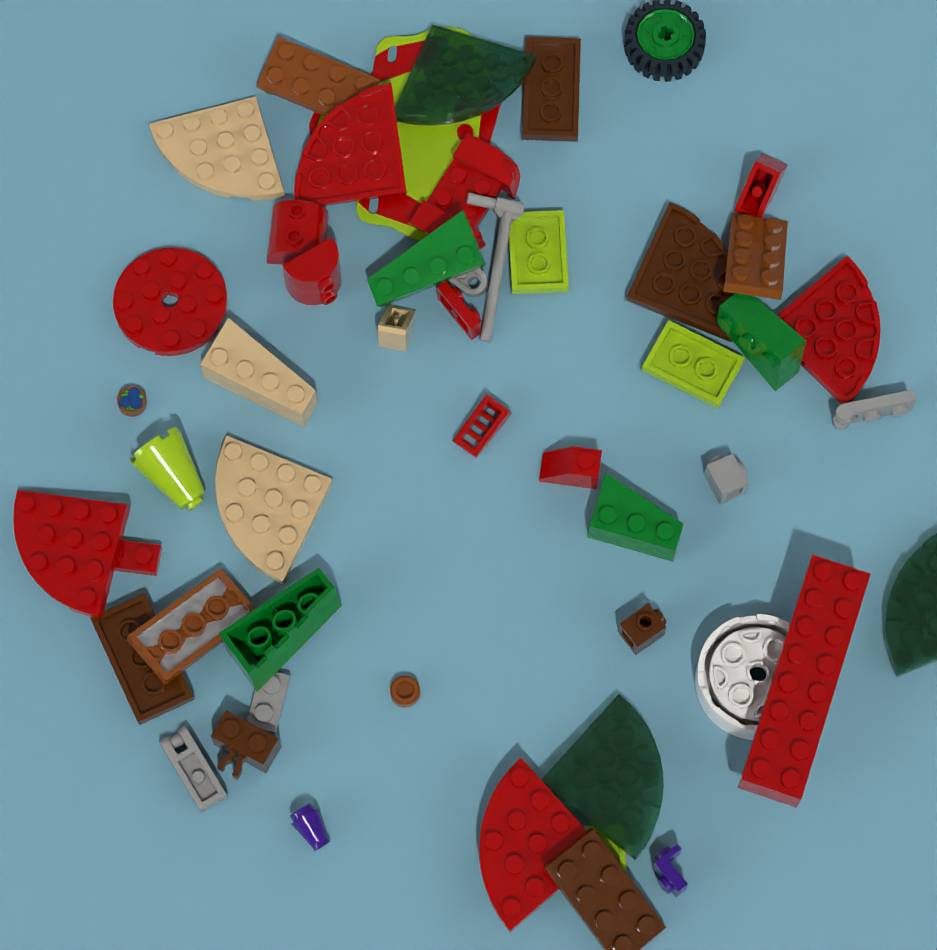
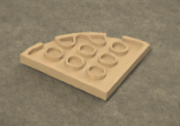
(222, 150)
(267, 505)

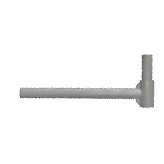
(508, 211)

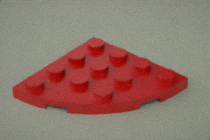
(354, 152)
(839, 330)
(70, 546)
(517, 837)

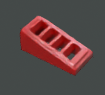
(490, 432)

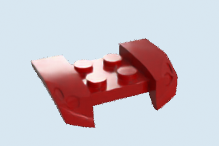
(476, 170)

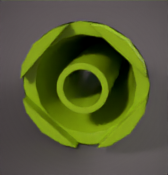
(170, 469)

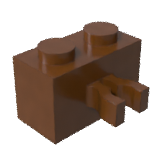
(244, 742)

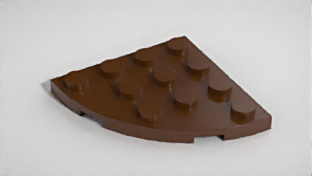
(683, 273)

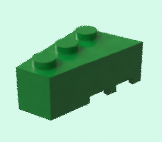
(762, 338)
(633, 522)

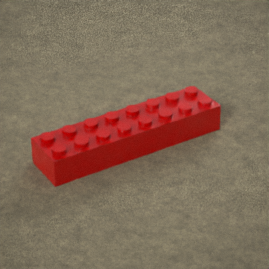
(804, 681)

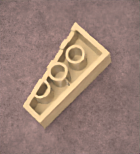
(257, 375)

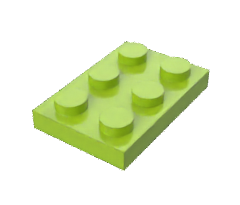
(538, 253)
(693, 364)

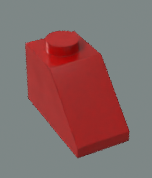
(760, 186)
(571, 467)

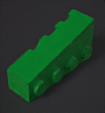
(430, 262)

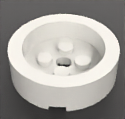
(724, 671)

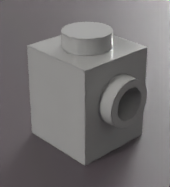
(726, 477)

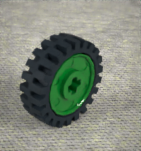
(664, 40)

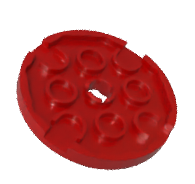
(177, 328)

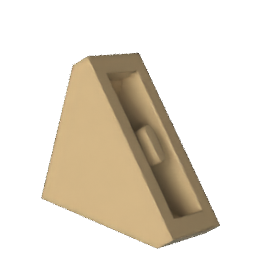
(395, 328)

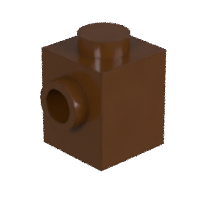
(642, 628)

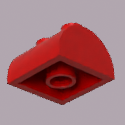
(295, 229)
(314, 275)

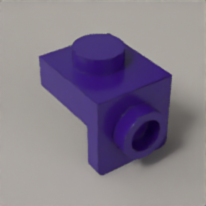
(669, 878)

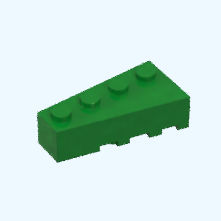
(280, 627)

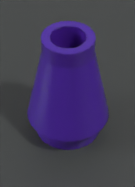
(310, 826)

